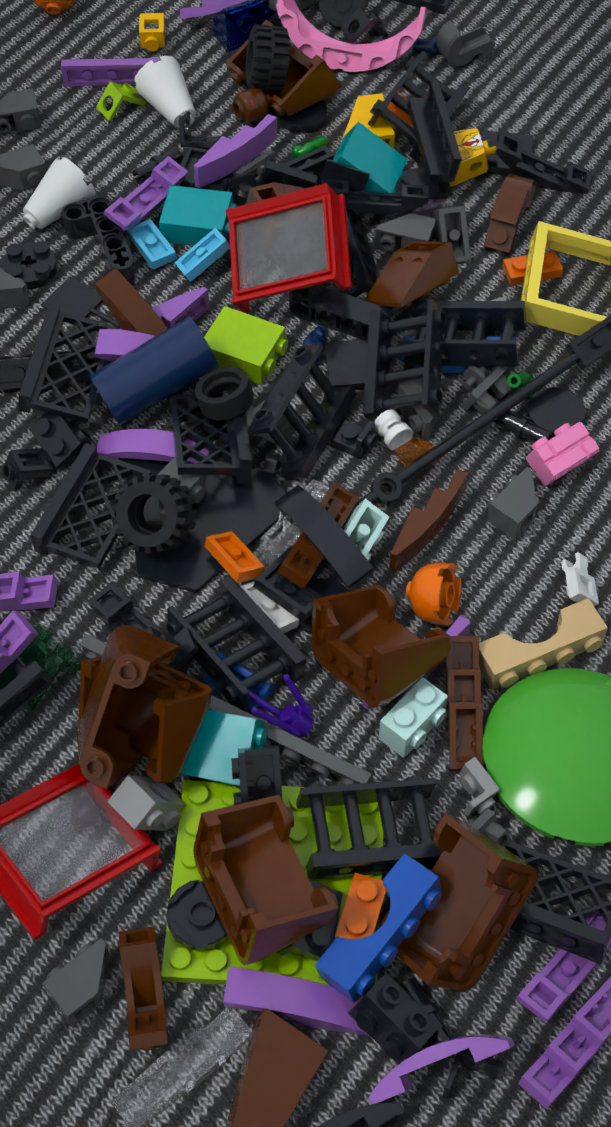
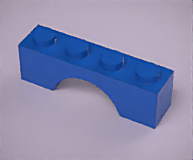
(353, 963)

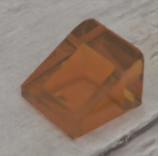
(412, 450)

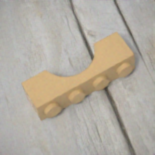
(508, 660)

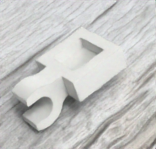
(579, 583)

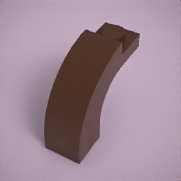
(512, 200)
(143, 989)

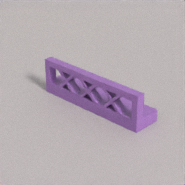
(102, 71)

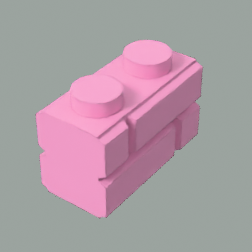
(561, 453)

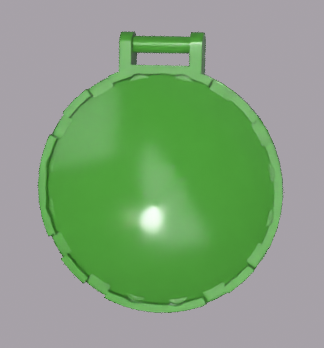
(553, 753)

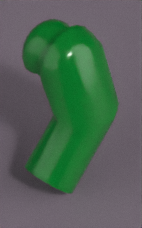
(316, 143)
(519, 379)

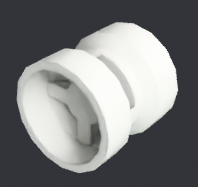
(392, 429)

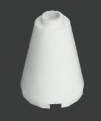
(165, 89)
(58, 188)

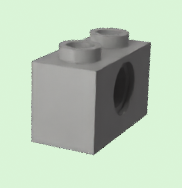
(147, 804)

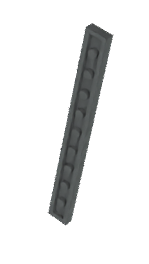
(291, 746)

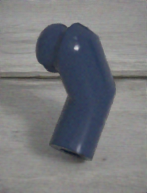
(428, 46)
(317, 336)

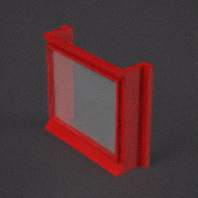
(288, 244)
(64, 845)

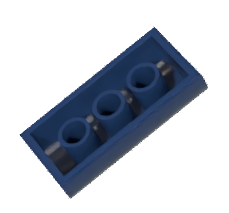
(154, 370)

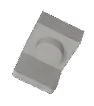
(478, 782)

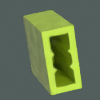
(246, 343)

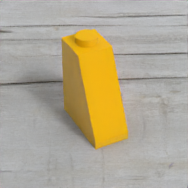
(362, 113)

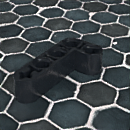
(88, 219)
(335, 310)

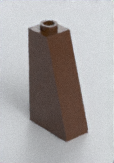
(273, 1073)

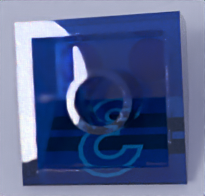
(235, 22)

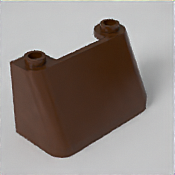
(306, 81)
(368, 648)
(125, 665)
(161, 714)
(258, 878)
(478, 904)

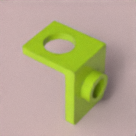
(118, 93)

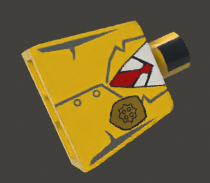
(473, 154)

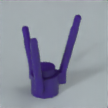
(292, 718)

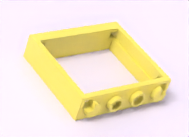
(570, 242)

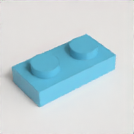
(151, 244)
(203, 254)

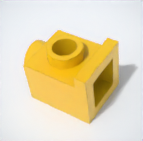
(152, 38)

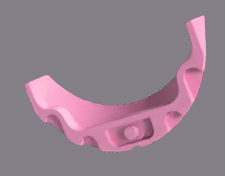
(342, 54)

